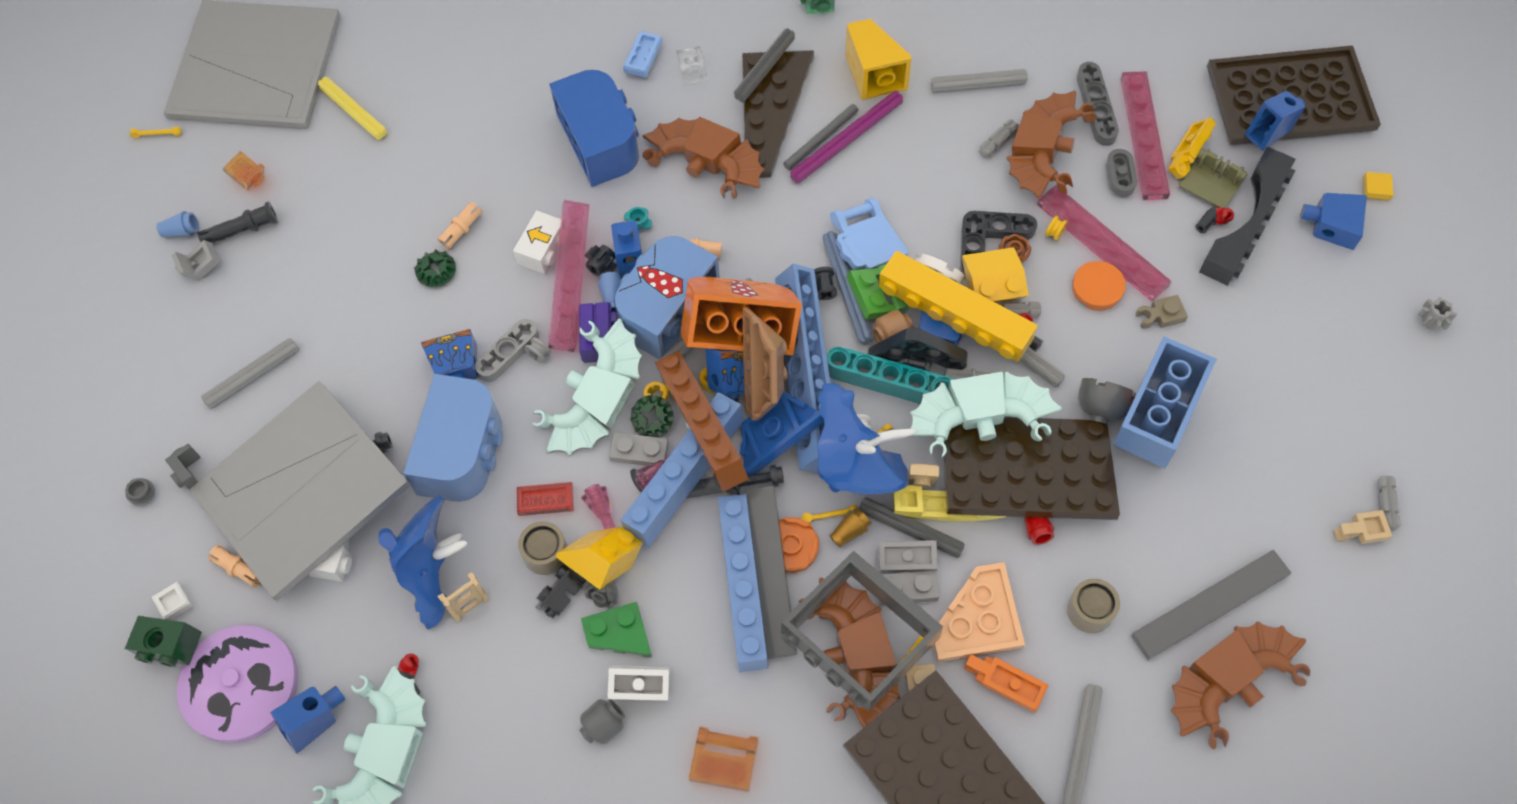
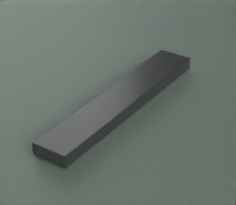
(769, 568)
(1210, 604)

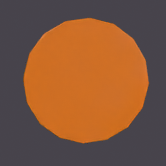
(1098, 285)
(799, 544)

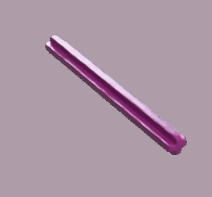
(846, 137)

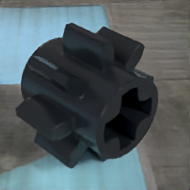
(600, 260)

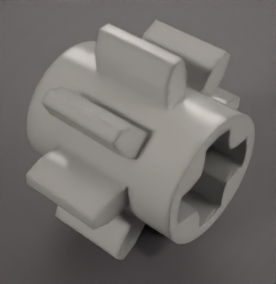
(1437, 314)

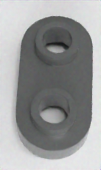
(1122, 174)

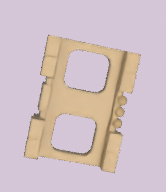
(454, 606)

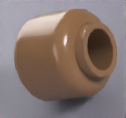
(890, 324)

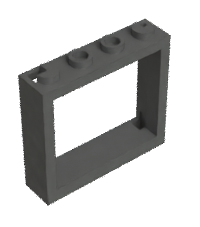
(890, 596)

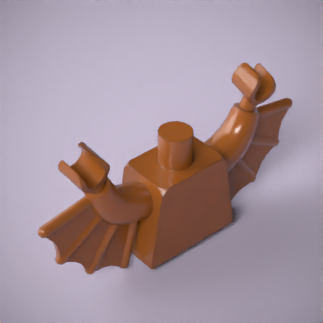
(1041, 138)
(706, 148)
(861, 647)
(1231, 671)

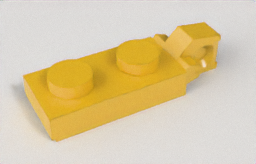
(1190, 146)

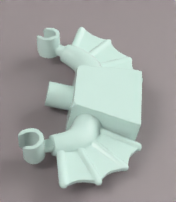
(598, 392)
(982, 404)
(386, 747)

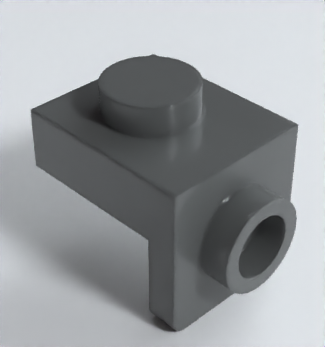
(179, 463)

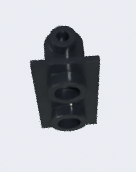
(553, 596)

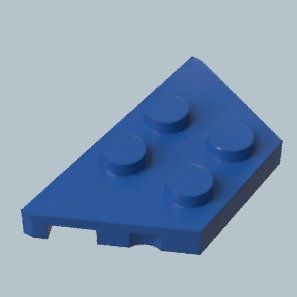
(776, 432)

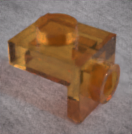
(244, 171)

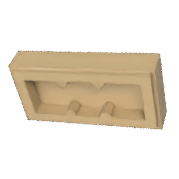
(923, 474)

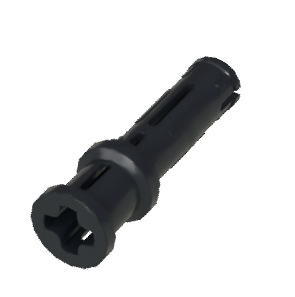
(247, 221)

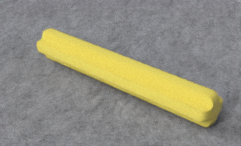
(352, 108)

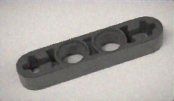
(1102, 103)

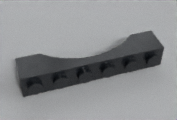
(1227, 252)

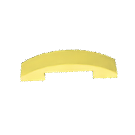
(928, 505)

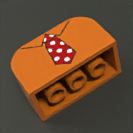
(715, 306)

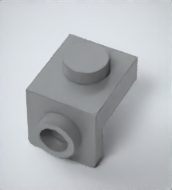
(197, 262)

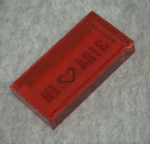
(545, 499)

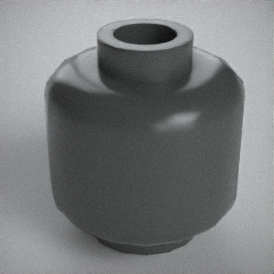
(601, 721)

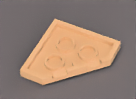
(981, 617)

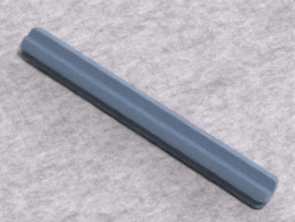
(841, 270)

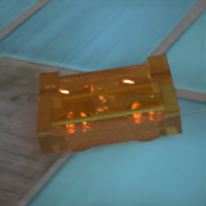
(721, 768)

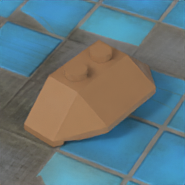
(762, 365)

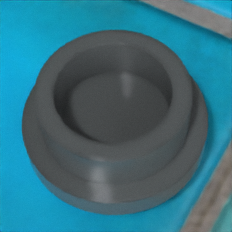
(139, 491)

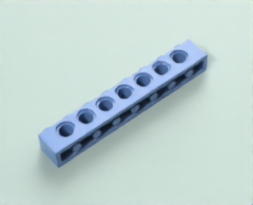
(808, 365)

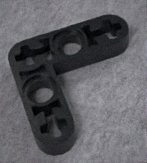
(985, 229)
(922, 343)

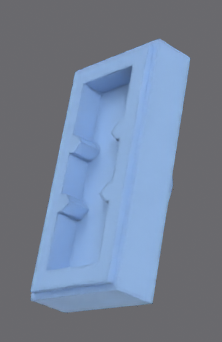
(642, 54)

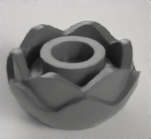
(604, 597)

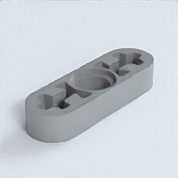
(506, 360)

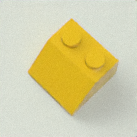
(996, 275)
(602, 555)

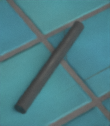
(820, 137)

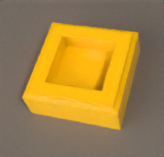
(1378, 185)

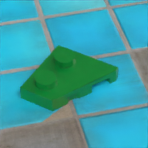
(617, 630)

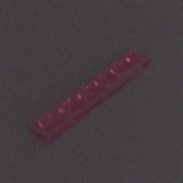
(1145, 136)
(1105, 243)
(568, 276)

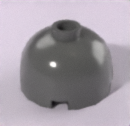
(1104, 401)

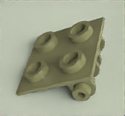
(1213, 179)

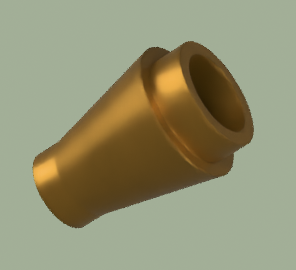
(851, 526)

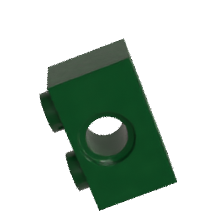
(163, 641)

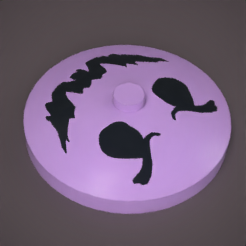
(236, 683)

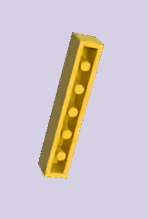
(957, 306)

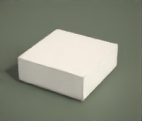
(172, 601)

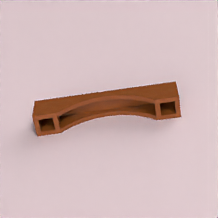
(702, 421)

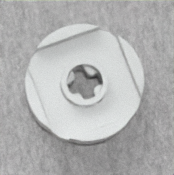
(940, 267)

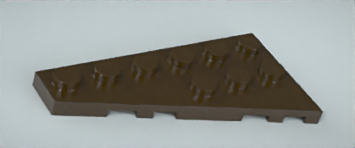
(773, 103)

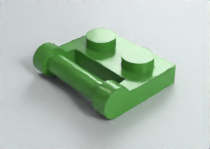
(871, 297)

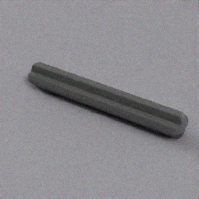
(764, 65)
(911, 527)

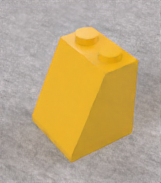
(876, 60)

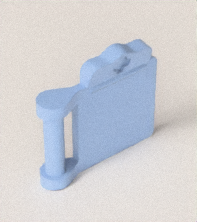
(868, 241)

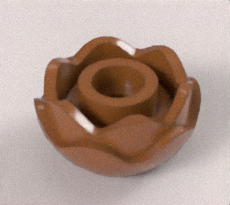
(1019, 243)

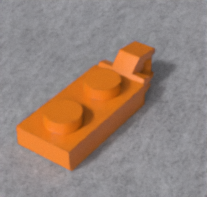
(1007, 681)

